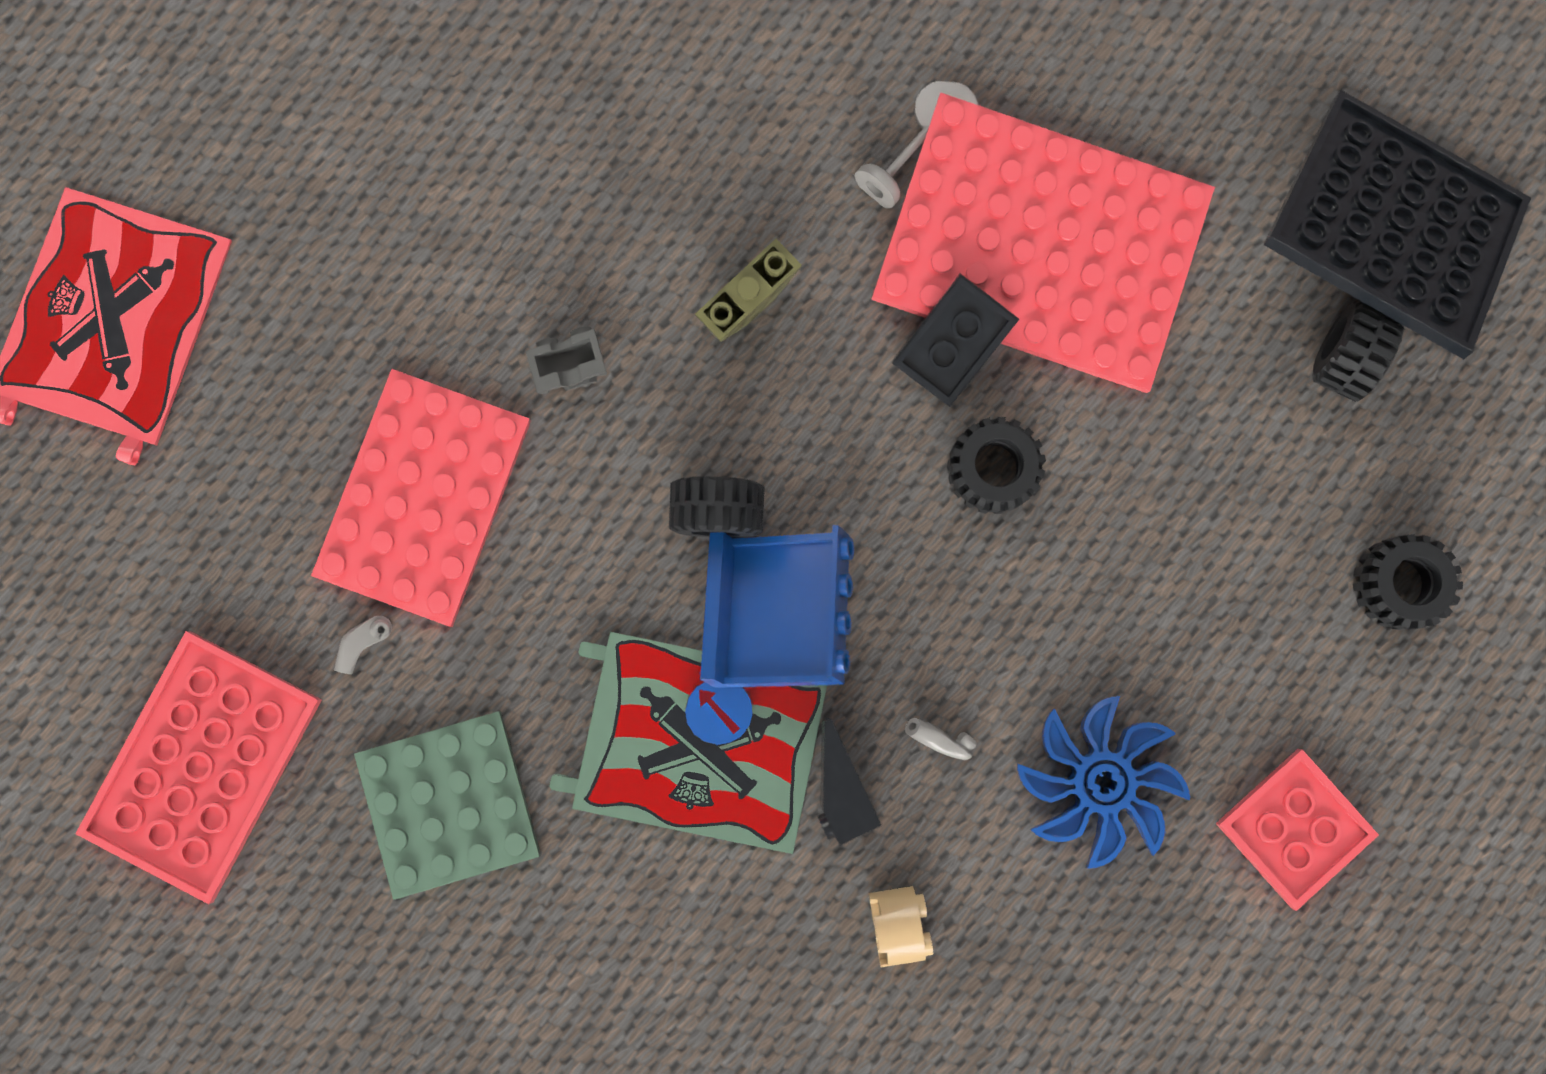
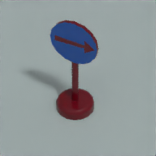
(718, 713)

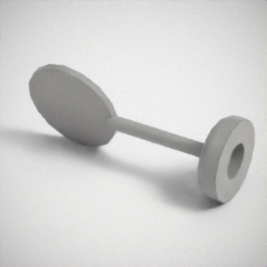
(880, 183)

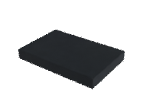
(955, 340)

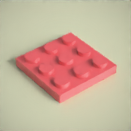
(1297, 829)

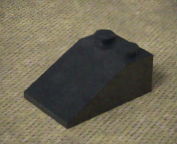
(842, 796)

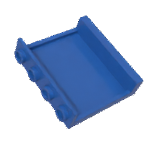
(777, 610)

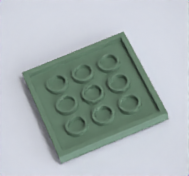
(447, 805)

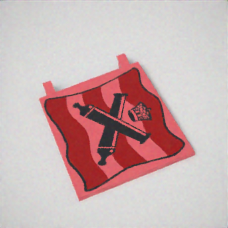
(110, 318)

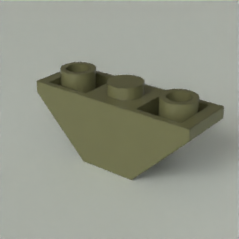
(749, 291)

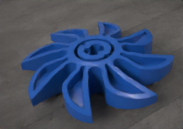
(1124, 781)

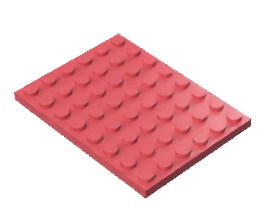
(1054, 232)

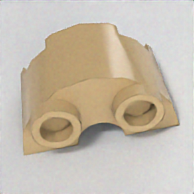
(899, 926)

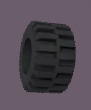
(1357, 351)
(1013, 439)
(716, 505)
(1437, 578)

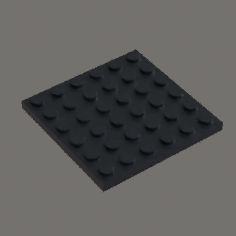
(1400, 224)

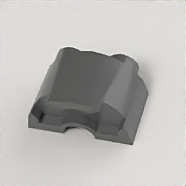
(566, 363)

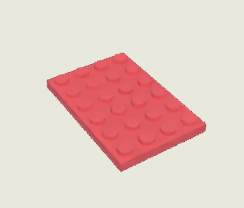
(421, 498)
(198, 767)

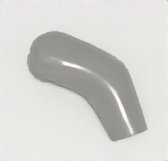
(358, 639)
(939, 740)

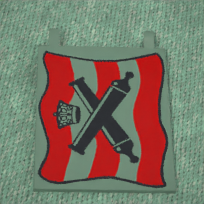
(653, 769)

